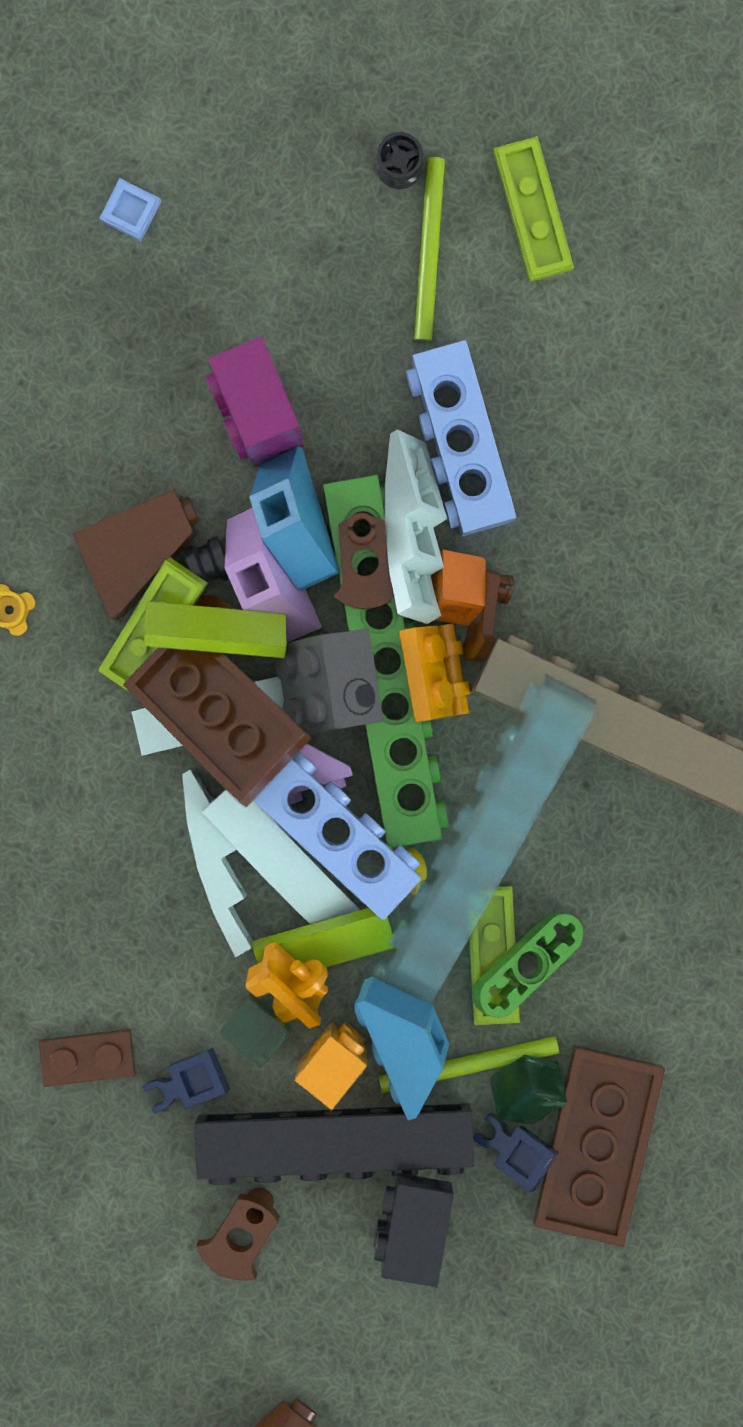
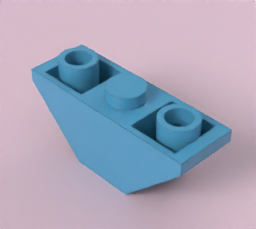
(293, 520)
(404, 1040)

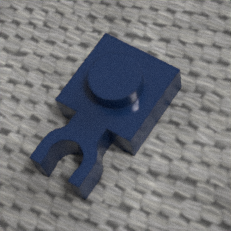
(193, 1080)
(521, 1155)

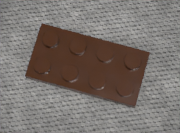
(218, 717)
(599, 1145)

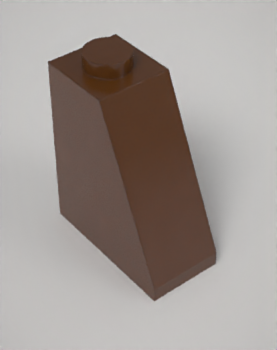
(133, 545)

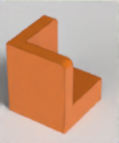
(460, 587)

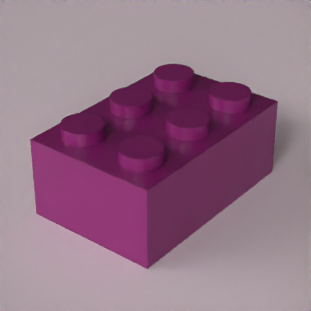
(251, 392)

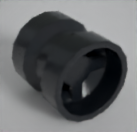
(396, 152)

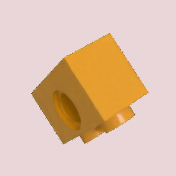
(332, 1063)

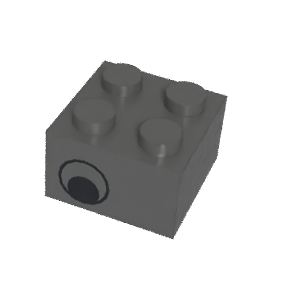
(330, 681)

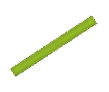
(429, 249)
(489, 1059)

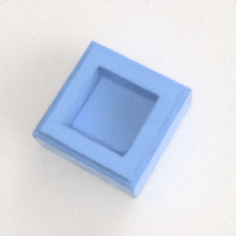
(130, 209)

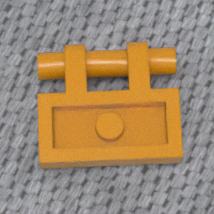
(434, 672)

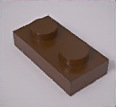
(87, 1057)

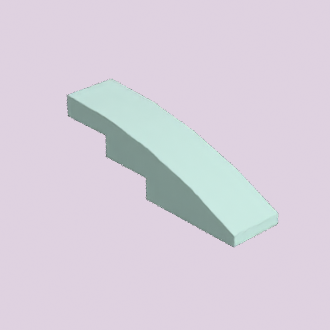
(411, 513)
(279, 859)
(215, 872)

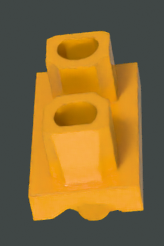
(294, 985)

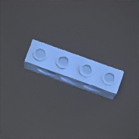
(453, 368)
(377, 891)

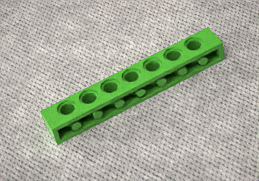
(401, 824)

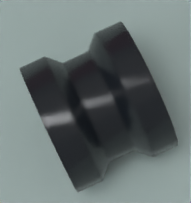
(207, 560)

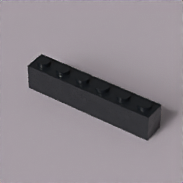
(333, 1142)

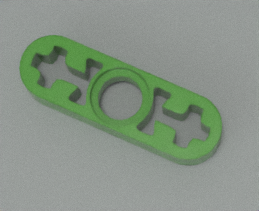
(512, 996)

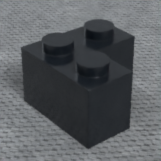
(415, 1229)

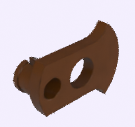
(359, 590)
(480, 632)
(235, 1260)

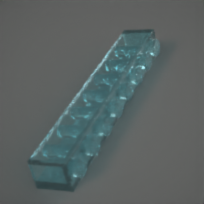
(486, 838)

